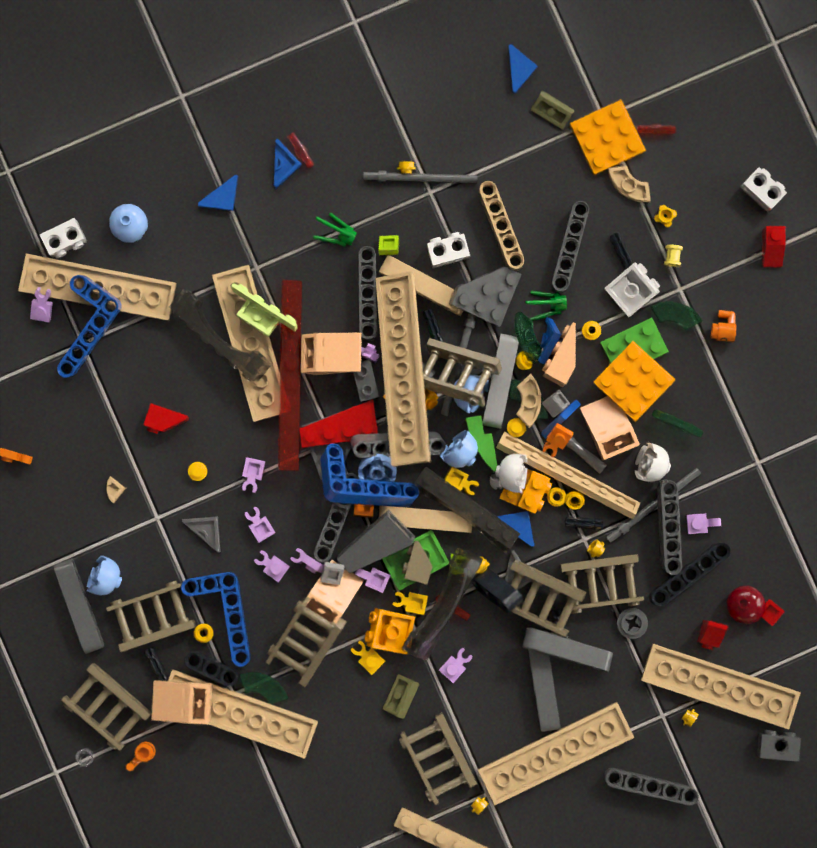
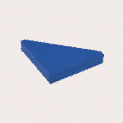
(520, 67)
(285, 163)
(222, 197)
(549, 340)
(561, 418)
(521, 523)

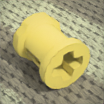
(673, 255)

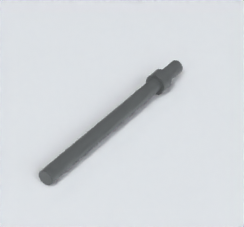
(382, 176)
(469, 324)
(623, 528)

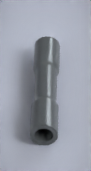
(590, 459)

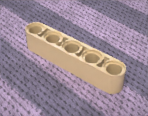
(501, 216)
(424, 284)
(429, 519)

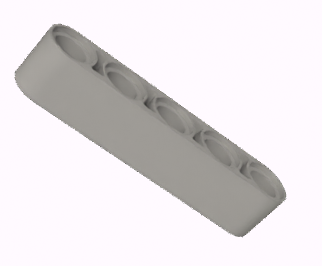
(500, 383)

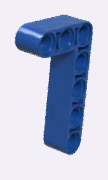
(91, 326)
(362, 488)
(228, 609)

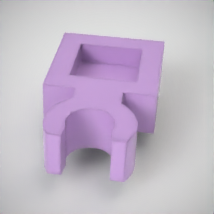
(40, 307)
(253, 470)
(261, 527)
(274, 567)
(453, 667)

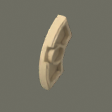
(628, 186)
(530, 399)

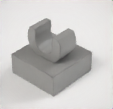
(332, 573)

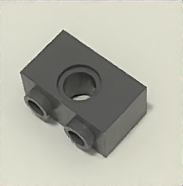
(366, 382)
(789, 751)

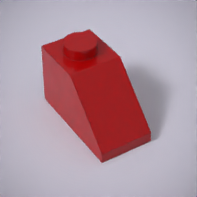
(773, 246)
(162, 419)
(711, 634)

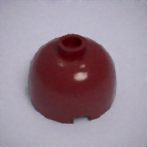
(746, 604)

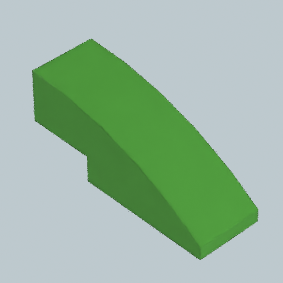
(484, 441)

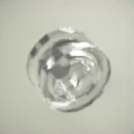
(83, 751)

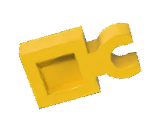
(459, 480)
(414, 602)
(370, 659)

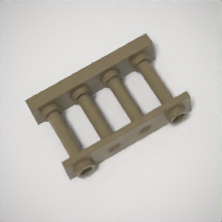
(463, 356)
(608, 564)
(556, 586)
(165, 628)
(323, 643)
(125, 699)
(456, 760)

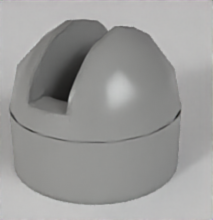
(495, 482)

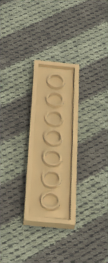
(136, 293)
(264, 394)
(720, 686)
(256, 718)
(555, 753)

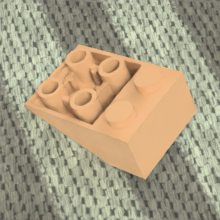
(330, 353)
(563, 362)
(609, 428)
(332, 599)
(182, 702)

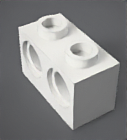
(759, 193)
(61, 233)
(449, 255)

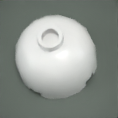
(652, 463)
(513, 472)

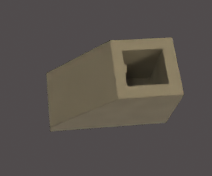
(419, 565)

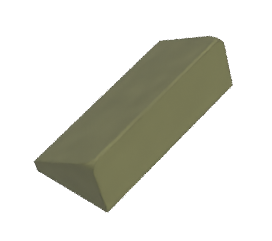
(552, 110)
(401, 696)

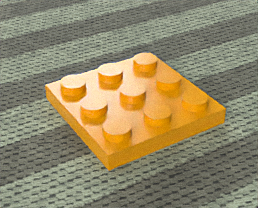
(607, 137)
(634, 381)

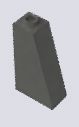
(376, 542)

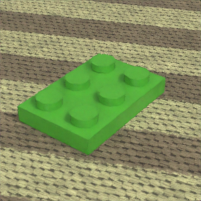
(643, 334)
(396, 561)

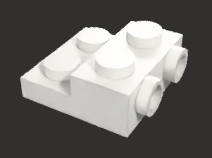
(633, 289)

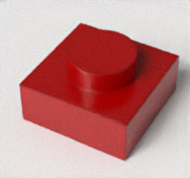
(772, 612)

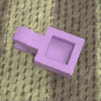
(369, 353)
(698, 523)
(312, 564)
(375, 579)

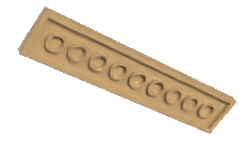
(402, 369)

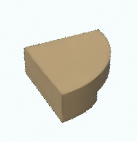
(114, 489)

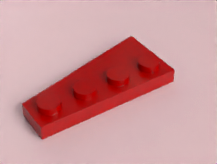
(340, 426)

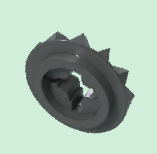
(634, 632)

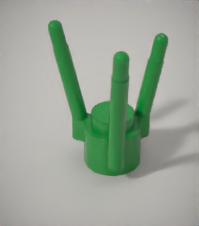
(346, 234)
(557, 302)

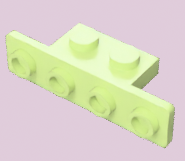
(259, 314)

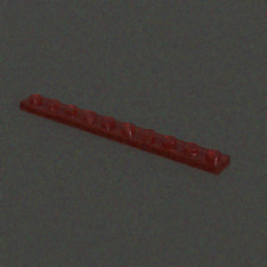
(290, 378)

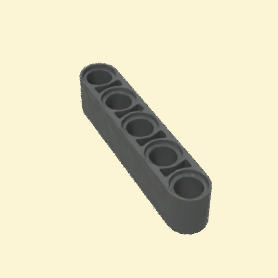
(575, 239)
(367, 302)
(372, 440)
(336, 527)
(674, 535)
(79, 606)
(567, 649)
(544, 691)
(658, 792)

